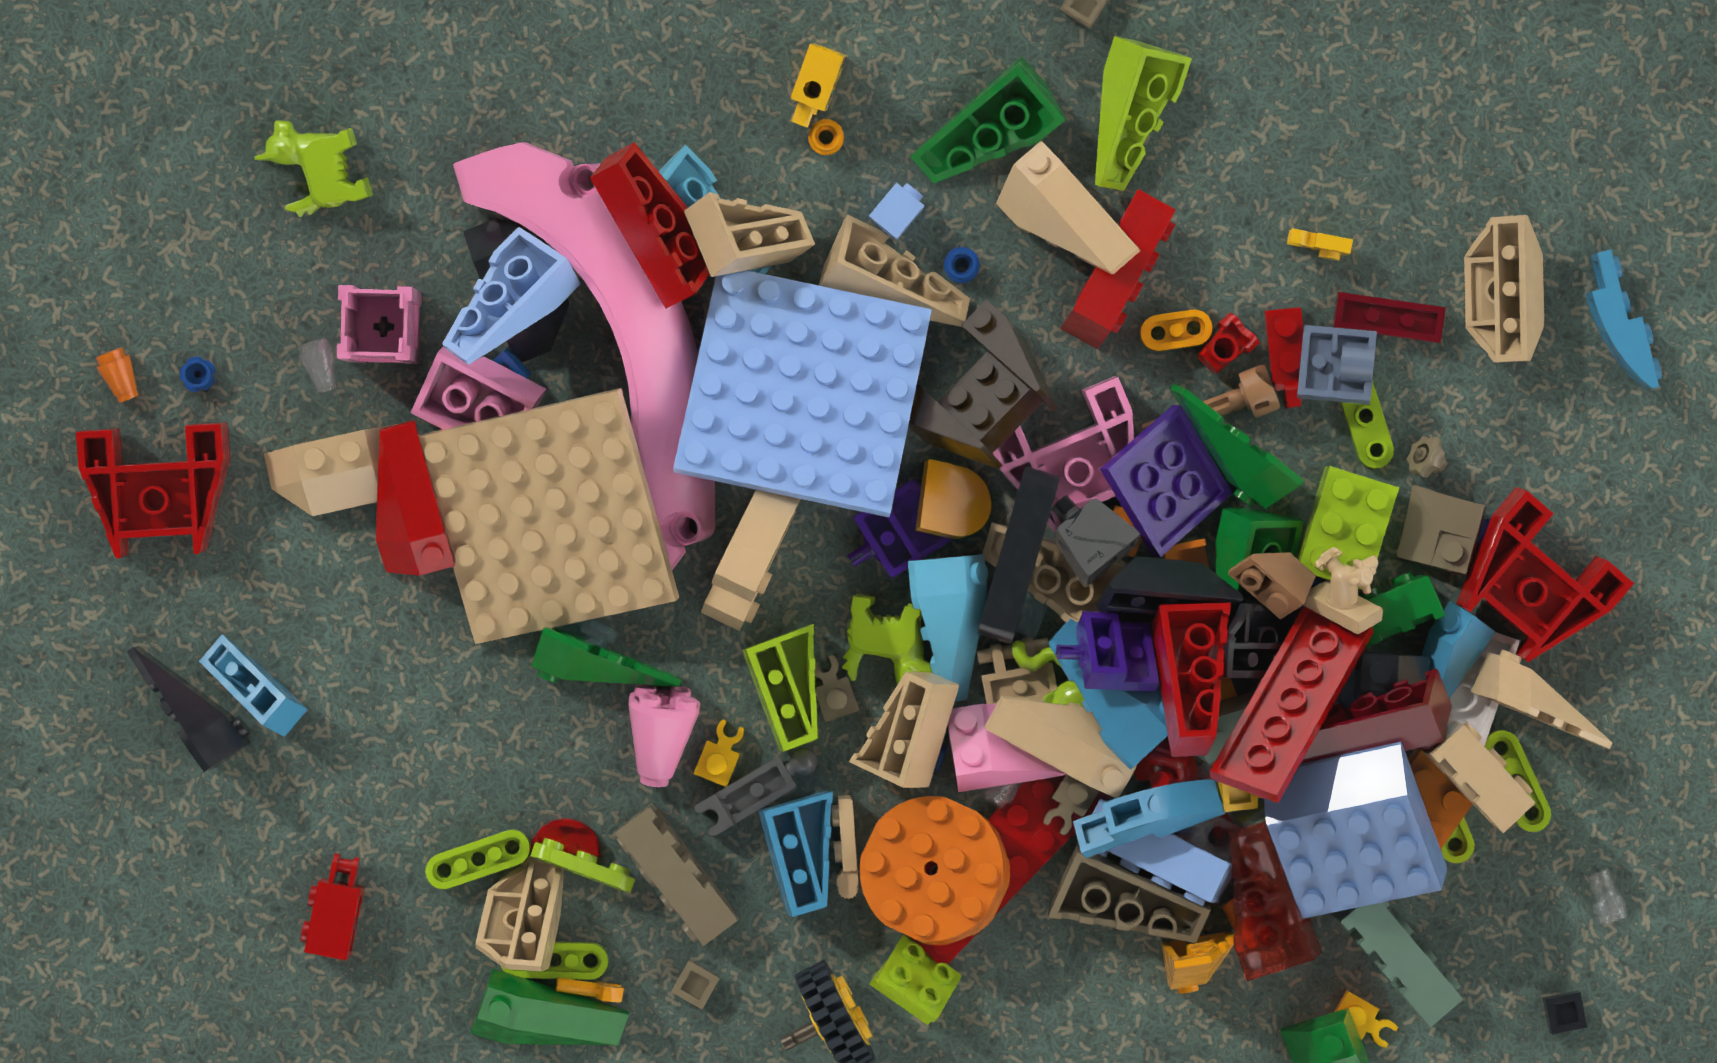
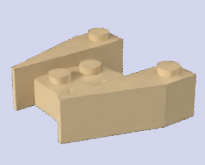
(748, 559)

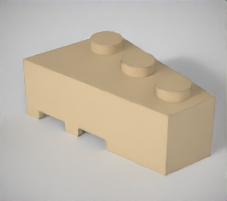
(746, 236)
(910, 731)
(1481, 776)

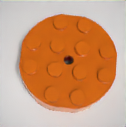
(900, 865)

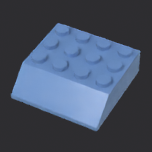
(1355, 832)

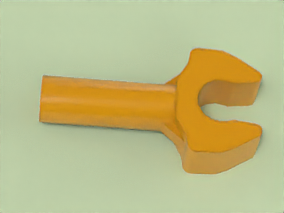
(601, 990)

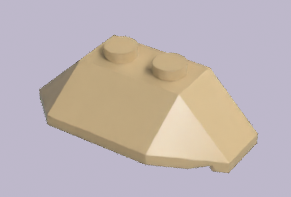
(1505, 289)
(328, 472)
(522, 917)

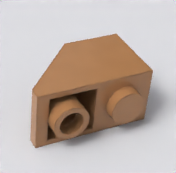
(1275, 581)

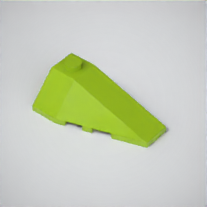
(1134, 93)

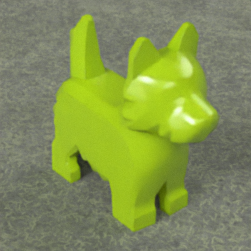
(322, 164)
(885, 637)

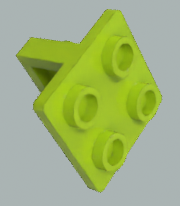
(916, 980)

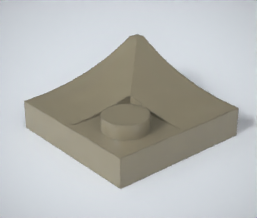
(1440, 531)

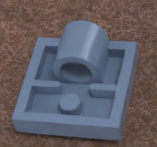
(1337, 364)

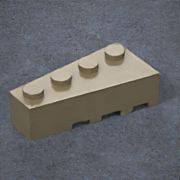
(677, 875)
(1111, 895)

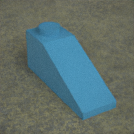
(1455, 645)
(253, 686)

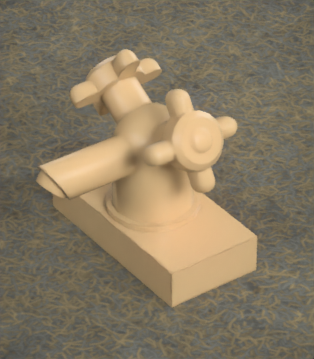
(1339, 597)

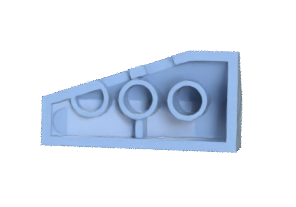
(518, 290)

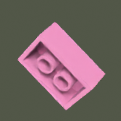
(472, 392)

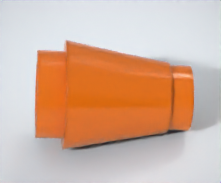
(118, 374)

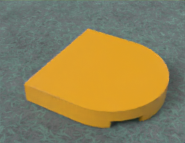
(952, 501)

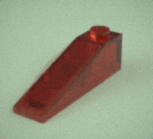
(1267, 919)

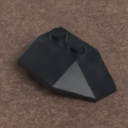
(541, 335)
(1155, 582)
(1254, 640)

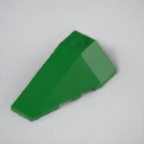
(575, 659)

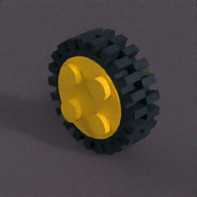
(832, 1016)

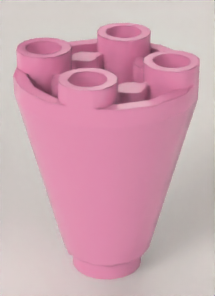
(660, 730)

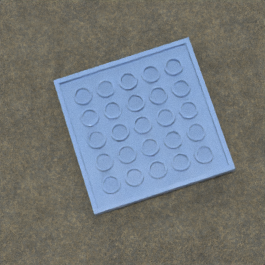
(803, 391)

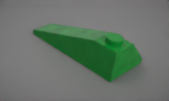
(1002, 118)
(1248, 468)
(1252, 532)
(533, 1013)
(1325, 1040)

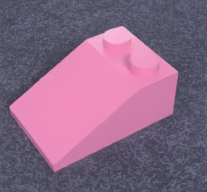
(985, 758)

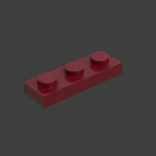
(1389, 317)

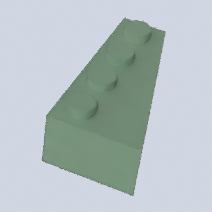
(1402, 960)

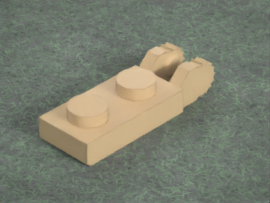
(846, 848)

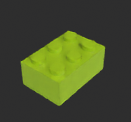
(1347, 515)

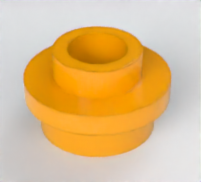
(826, 125)

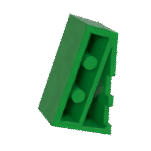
(1404, 605)

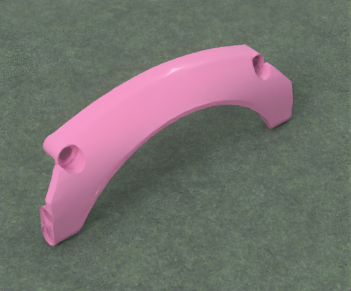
(654, 342)

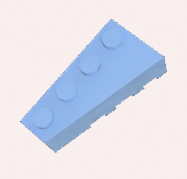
(1176, 863)

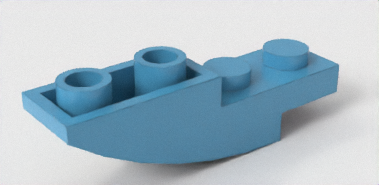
(1623, 337)
(1148, 812)

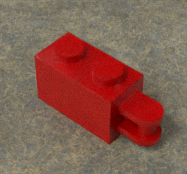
(334, 912)

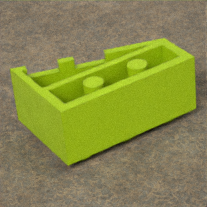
(786, 685)

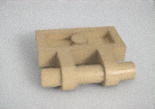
(1018, 681)

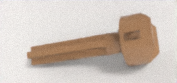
(1254, 392)

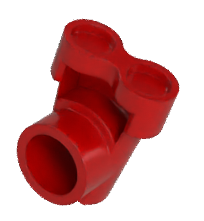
(1231, 339)

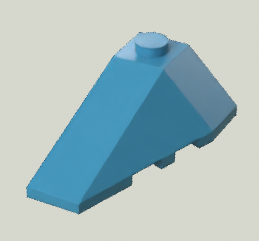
(1129, 719)

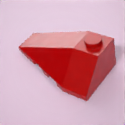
(408, 513)

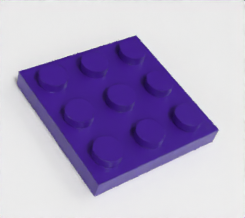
(1166, 481)

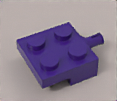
(894, 538)
(1113, 653)

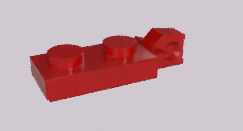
(1284, 346)

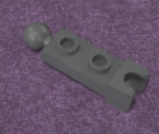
(757, 789)

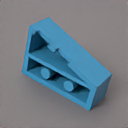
(799, 850)

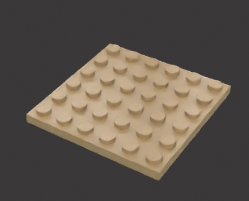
(549, 516)

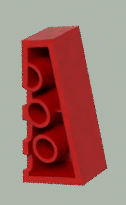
(652, 223)
(1105, 295)
(1190, 672)

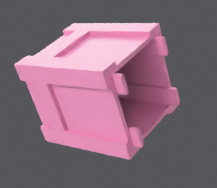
(358, 317)

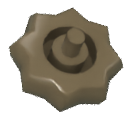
(1426, 456)

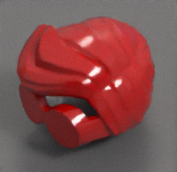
(1166, 770)

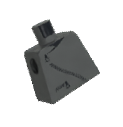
(1092, 537)

